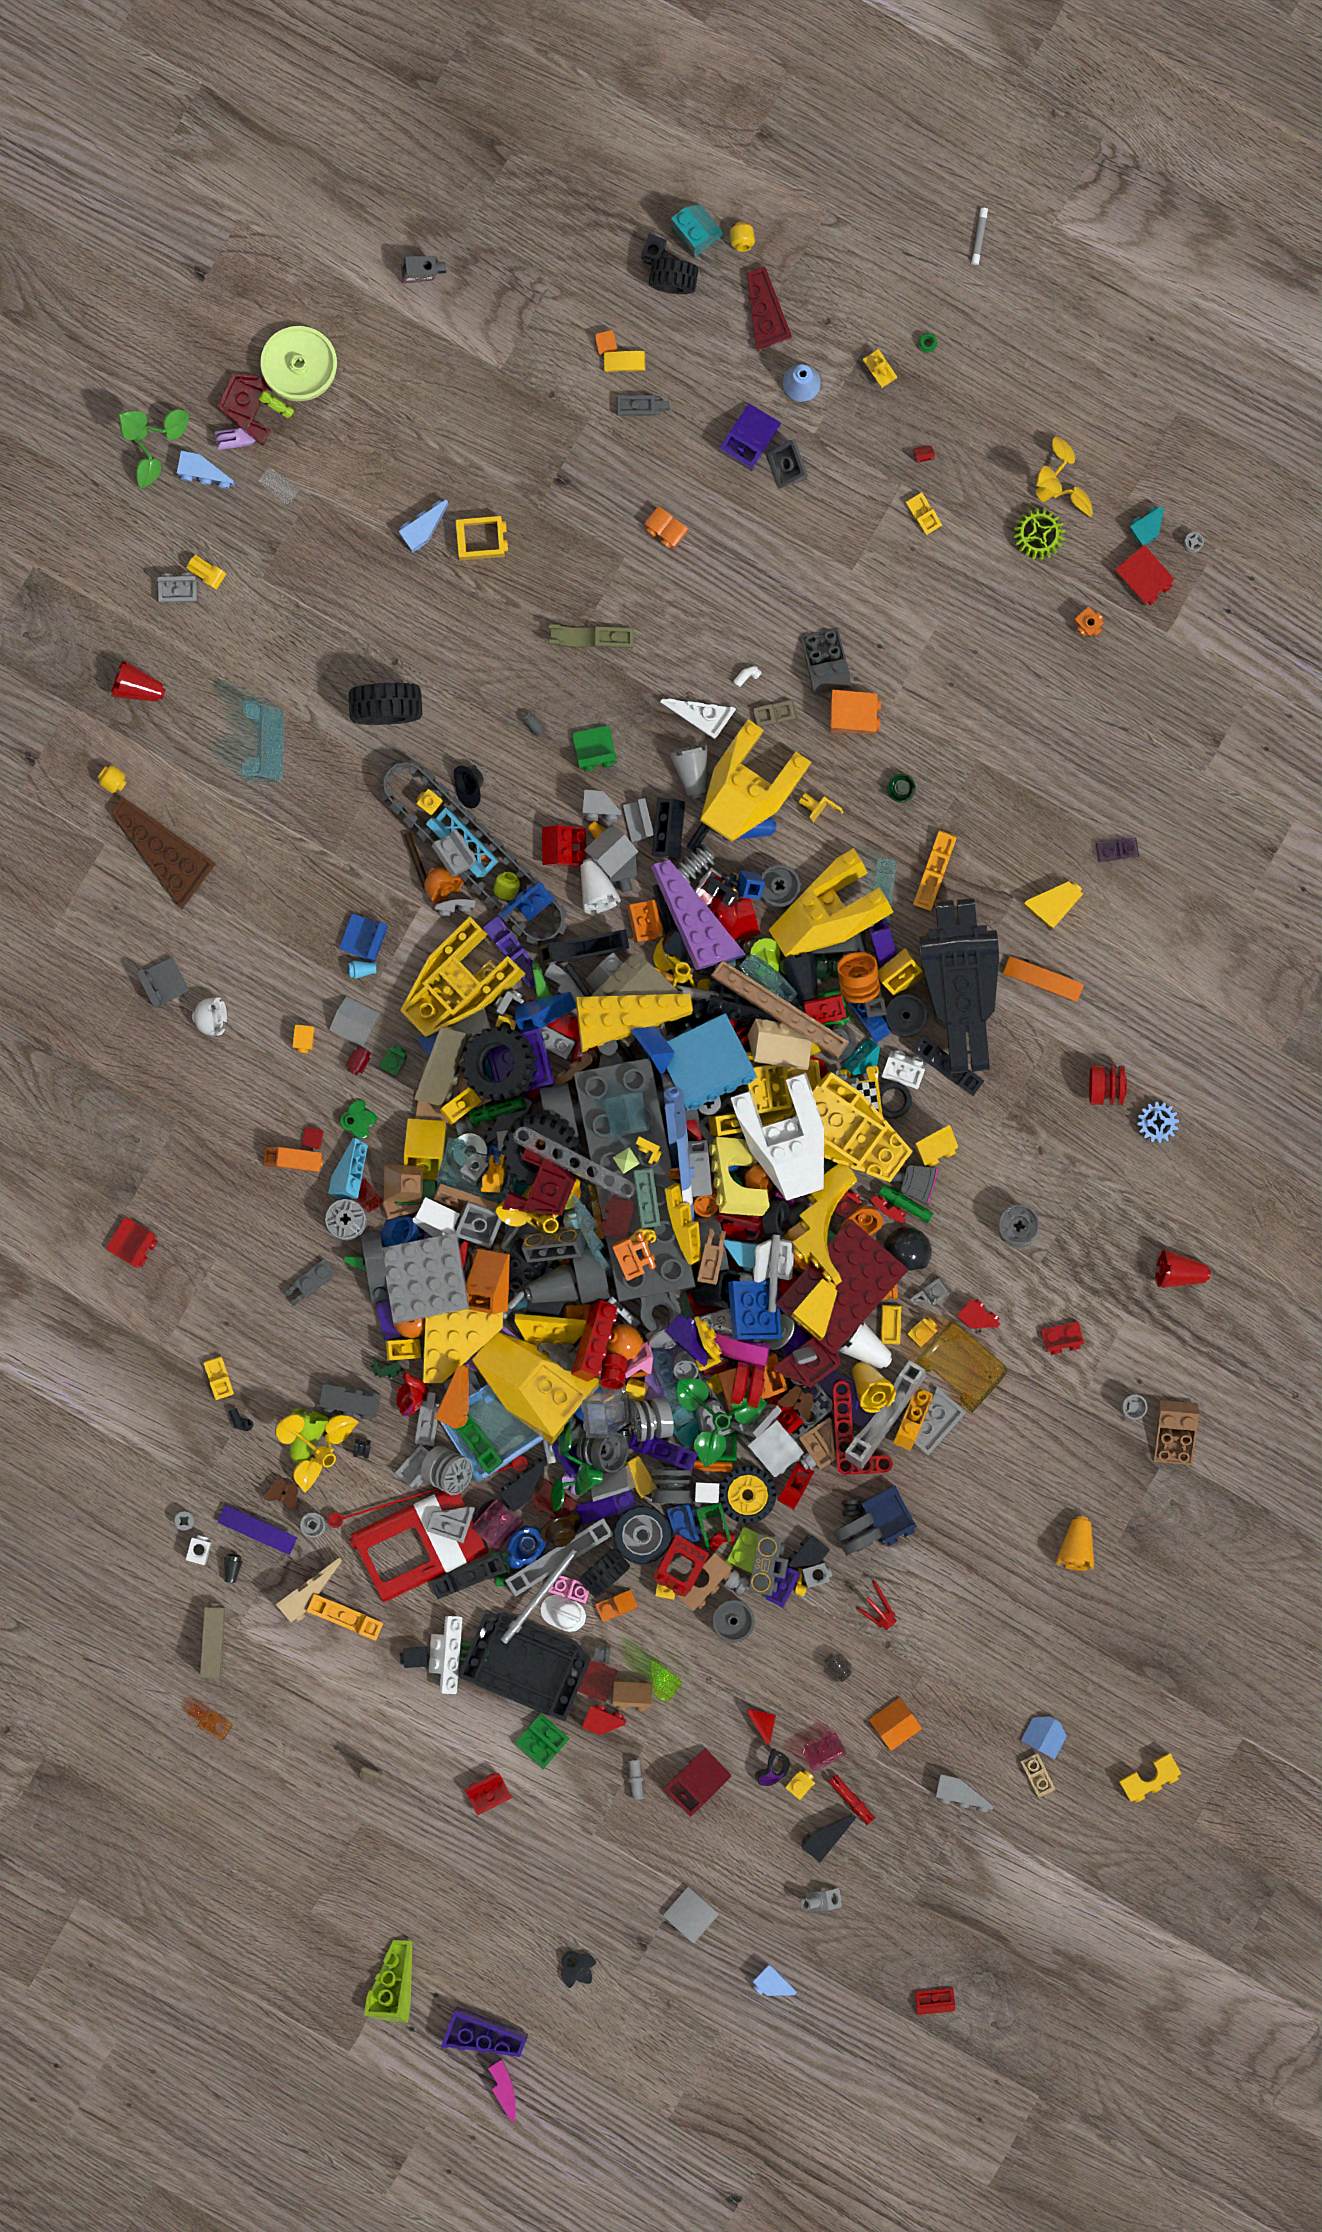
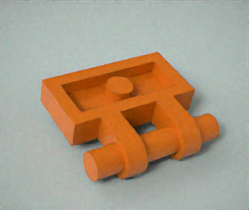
(628, 1259)

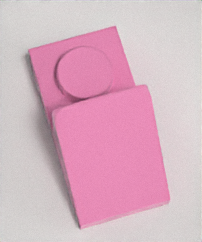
(641, 1361)

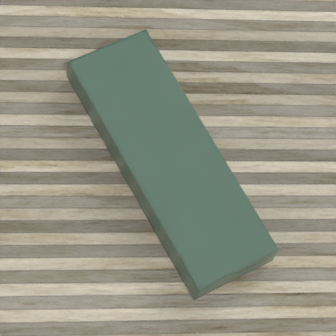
(647, 1198)

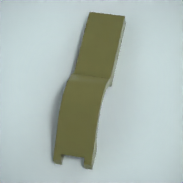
(591, 636)

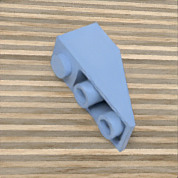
(197, 467)
(420, 531)

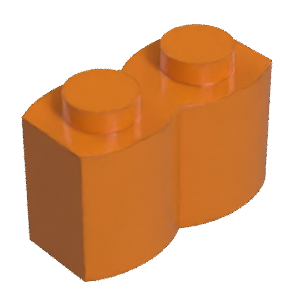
(666, 528)

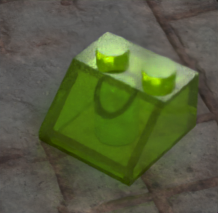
(663, 1681)

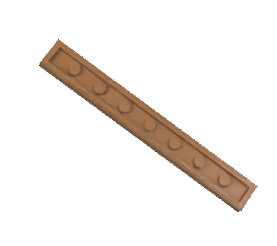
(780, 1009)

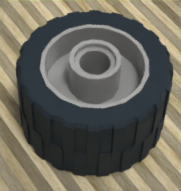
(642, 1534)

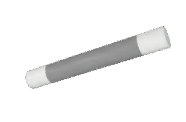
(979, 236)

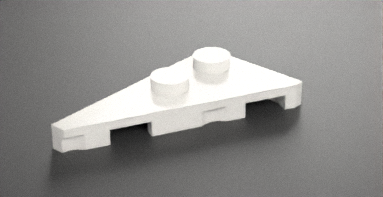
(707, 718)

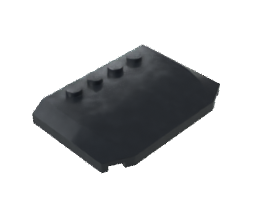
(531, 1669)

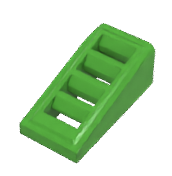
(541, 985)

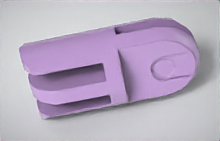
(232, 438)

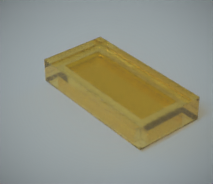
(594, 1201)

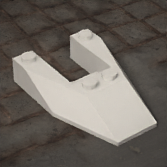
(790, 1148)

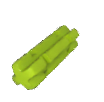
(276, 404)

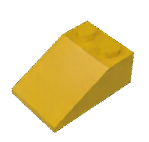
(936, 1146)

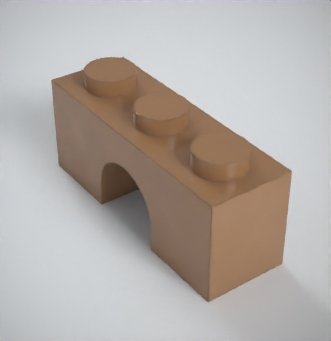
(718, 1569)

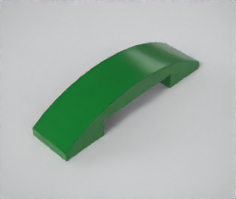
(480, 1445)

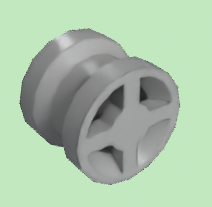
(1195, 539)
(182, 1524)

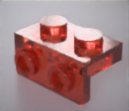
(543, 1502)

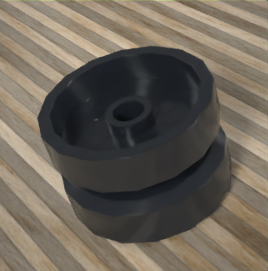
(916, 1011)

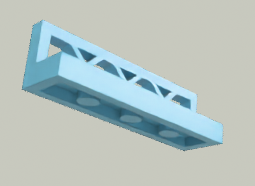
(442, 831)

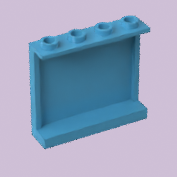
(709, 1062)

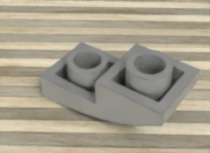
(448, 907)

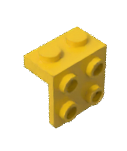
(708, 1340)

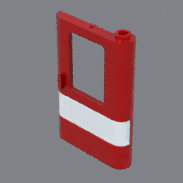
(443, 1552)

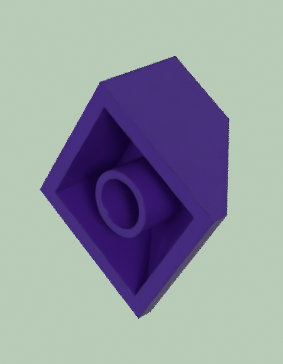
(686, 1335)

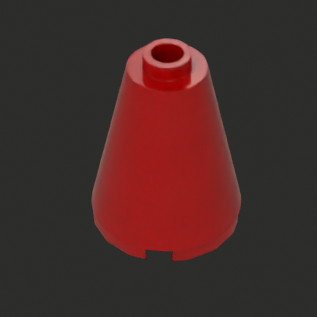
(136, 684)
(1179, 1270)

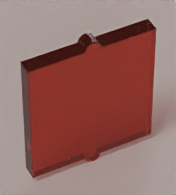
(597, 1681)

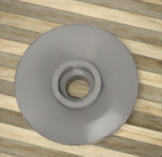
(661, 1340)

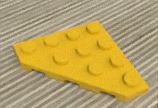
(454, 1339)

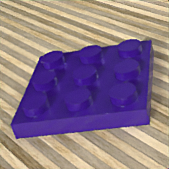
(502, 1062)

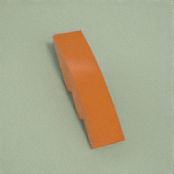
(1043, 979)

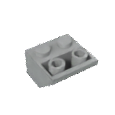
(599, 805)

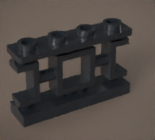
(734, 1010)

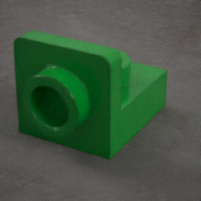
(393, 1060)

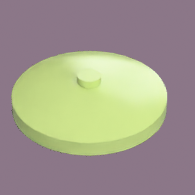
(298, 363)

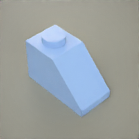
(772, 1983)

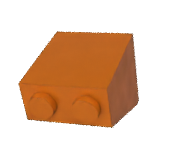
(854, 712)

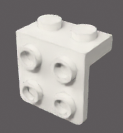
(763, 1260)

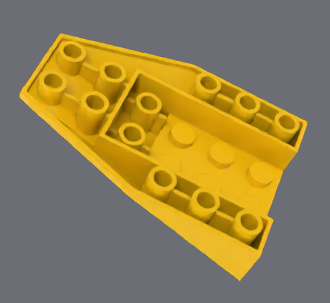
(532, 1384)

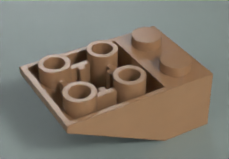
(1176, 1432)

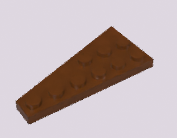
(170, 857)

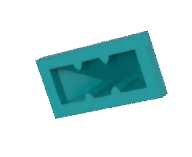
(862, 1057)

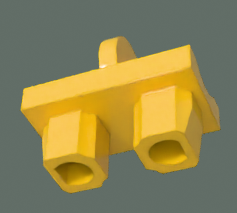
(880, 368)

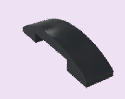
(939, 1061)
(469, 1576)

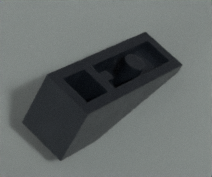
(822, 1840)

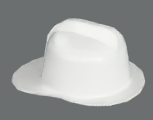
(563, 1613)

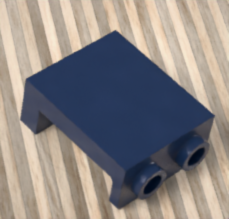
(890, 1515)

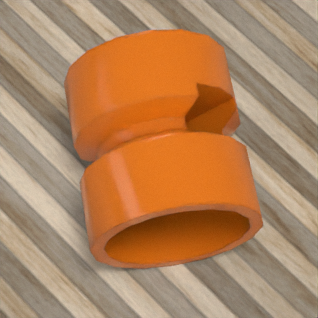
(706, 1205)

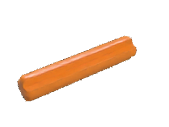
(719, 1466)

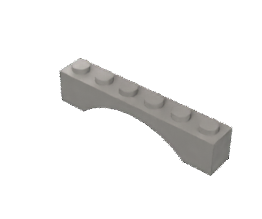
(874, 1432)
(549, 1562)

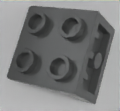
(163, 982)

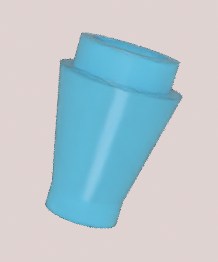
(359, 969)

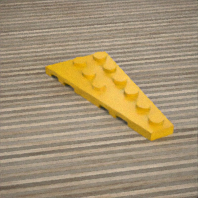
(614, 1017)

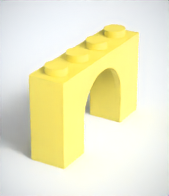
(731, 1196)

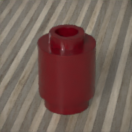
(358, 1061)
(720, 1367)

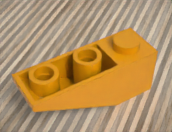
(913, 1419)

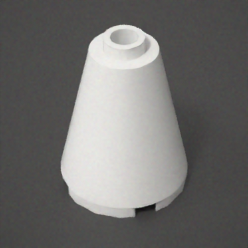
(597, 888)
(867, 1347)

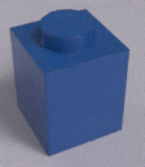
(750, 885)

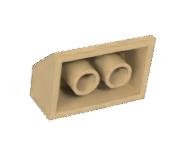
(778, 1045)

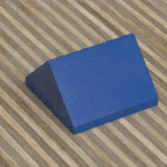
(654, 1046)

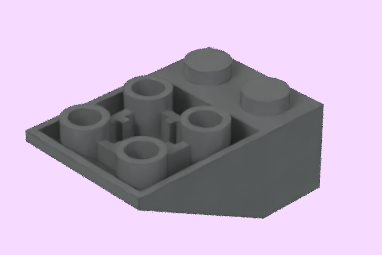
(826, 661)

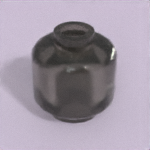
(837, 1667)

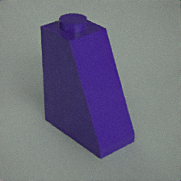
(882, 942)

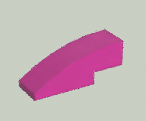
(743, 1350)
(504, 2088)

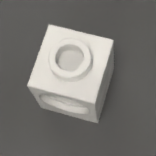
(192, 1556)

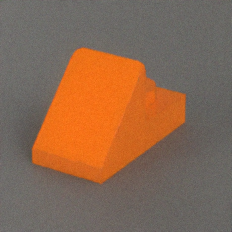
(616, 1605)

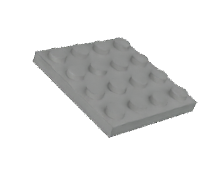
(425, 1278)

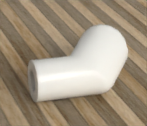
(746, 673)

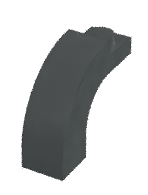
(375, 1266)

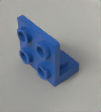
(531, 902)
(363, 937)

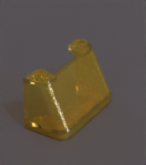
(963, 1364)

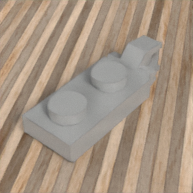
(426, 1422)

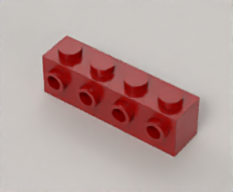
(594, 1341)

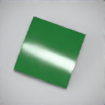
(541, 1741)

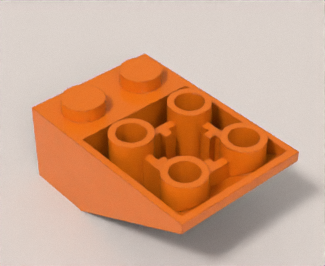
(489, 1282)
(773, 1383)

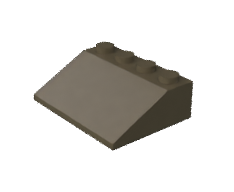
(635, 978)
(443, 1066)

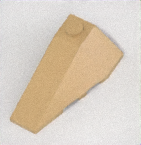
(296, 1603)

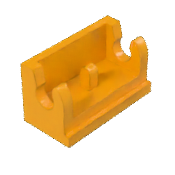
(495, 1176)

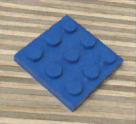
(750, 1311)

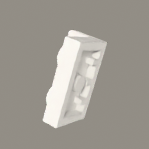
(904, 1069)

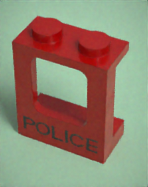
(689, 1551)

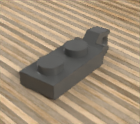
(640, 405)

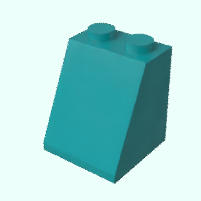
(695, 229)

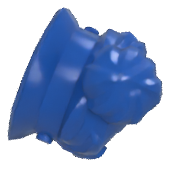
(525, 1547)

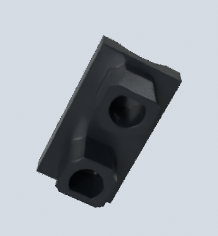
(730, 895)

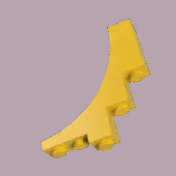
(816, 1219)

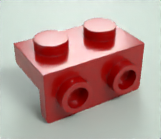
(488, 1793)

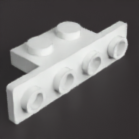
(446, 1653)

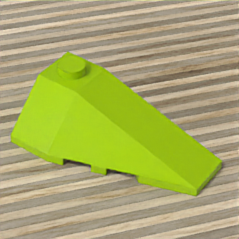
(392, 1989)

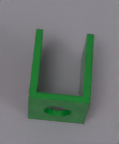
(716, 1510)

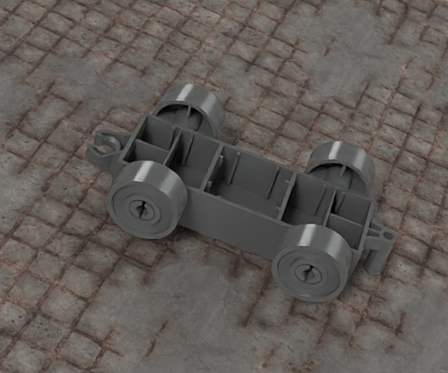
(672, 1269)

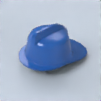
(399, 1231)

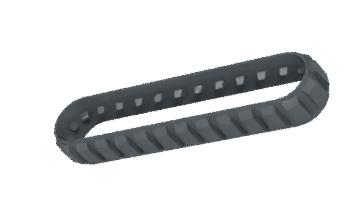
(414, 766)

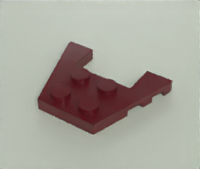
(242, 402)
(549, 1189)

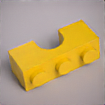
(1165, 1772)

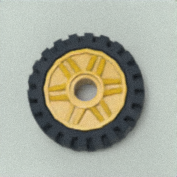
(763, 1494)

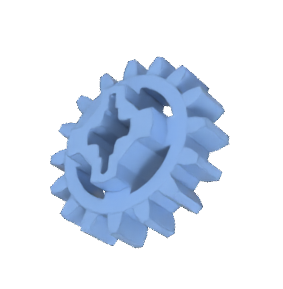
(1166, 1122)

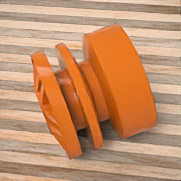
(858, 977)

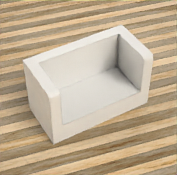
(437, 1216)
(707, 1492)

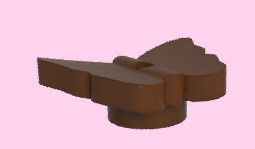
(803, 1406)
(275, 1493)

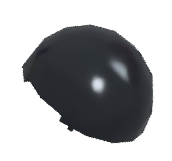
(909, 1247)

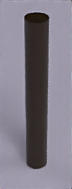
(415, 857)

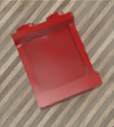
(1145, 575)

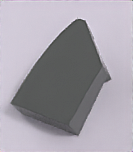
(932, 1293)

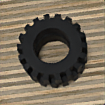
(673, 276)
(604, 1572)

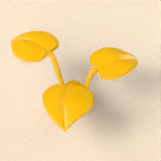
(1050, 485)
(681, 970)
(518, 1218)
(307, 1471)

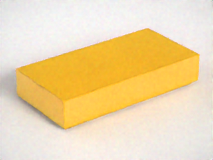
(891, 1324)
(641, 1477)

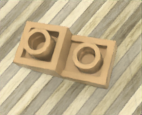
(1038, 1775)

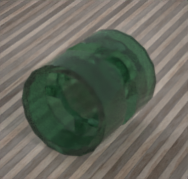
(827, 965)

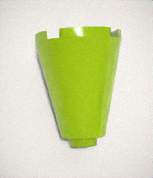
(312, 1431)

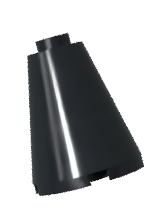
(801, 975)
(717, 1294)

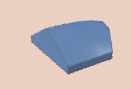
(1045, 1735)

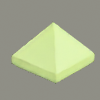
(626, 1160)

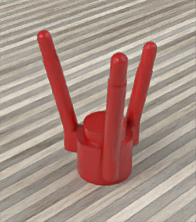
(885, 1618)

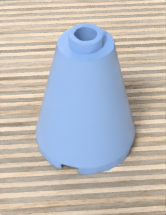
(801, 382)

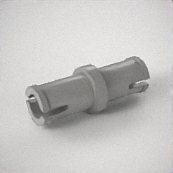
(635, 1779)

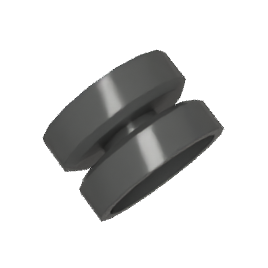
(788, 879)
(858, 1534)
(744, 1617)

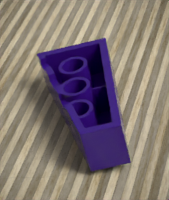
(482, 2034)

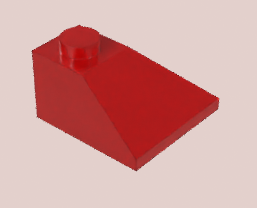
(746, 922)

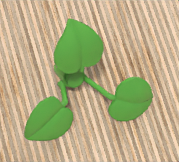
(134, 428)

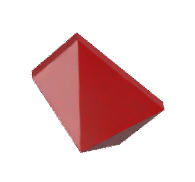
(764, 1723)

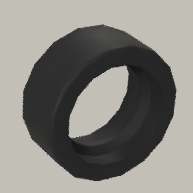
(908, 1099)
(776, 1218)

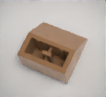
(632, 1695)

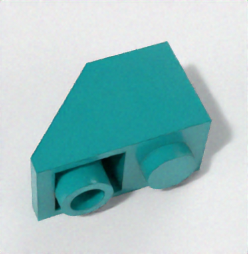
(1147, 528)

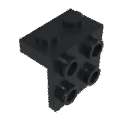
(520, 1271)

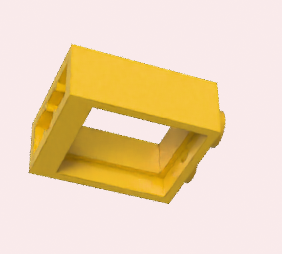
(503, 544)

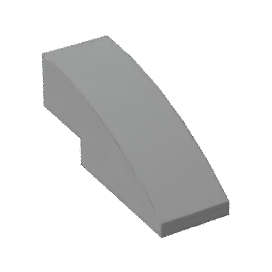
(563, 979)

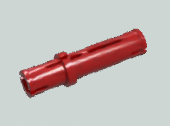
(851, 1799)

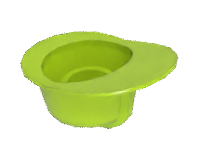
(768, 951)

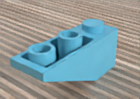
(348, 1174)

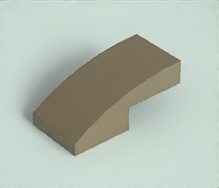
(775, 713)

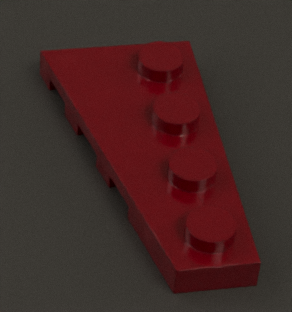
(767, 316)

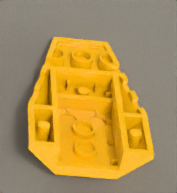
(856, 1131)

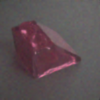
(497, 1524)
(823, 1751)

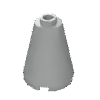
(691, 769)

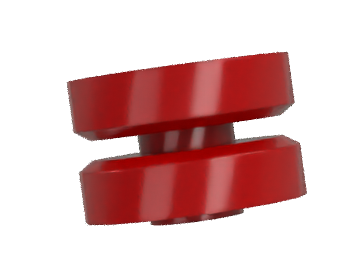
(749, 1385)

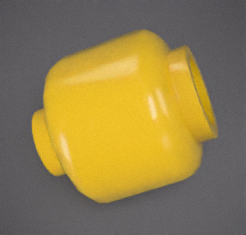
(742, 236)
(112, 779)

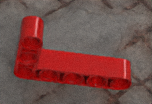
(847, 1436)

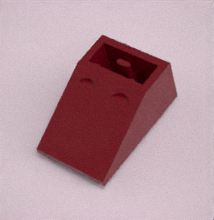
(697, 1782)

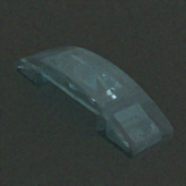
(885, 878)

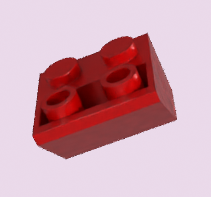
(563, 846)

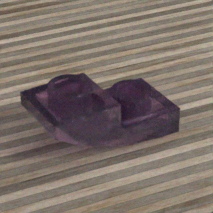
(1117, 850)

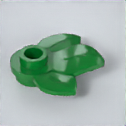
(361, 1119)

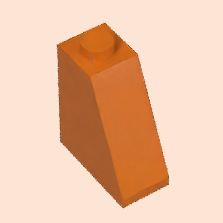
(292, 1159)

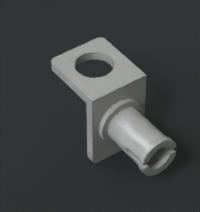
(821, 1901)

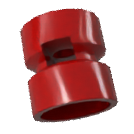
(613, 1371)

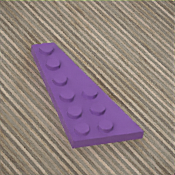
(699, 928)

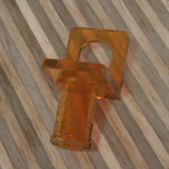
(208, 1721)

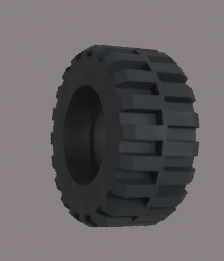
(385, 703)
(523, 1063)
(544, 1124)

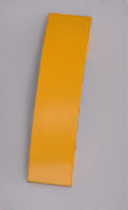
(344, 1616)

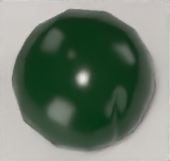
(901, 788)

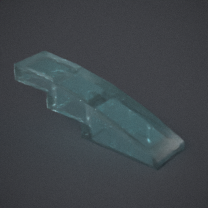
(588, 1226)

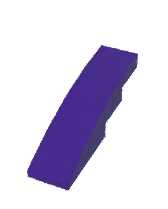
(510, 947)
(257, 1529)

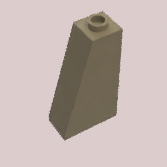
(213, 1641)

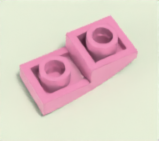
(570, 1588)

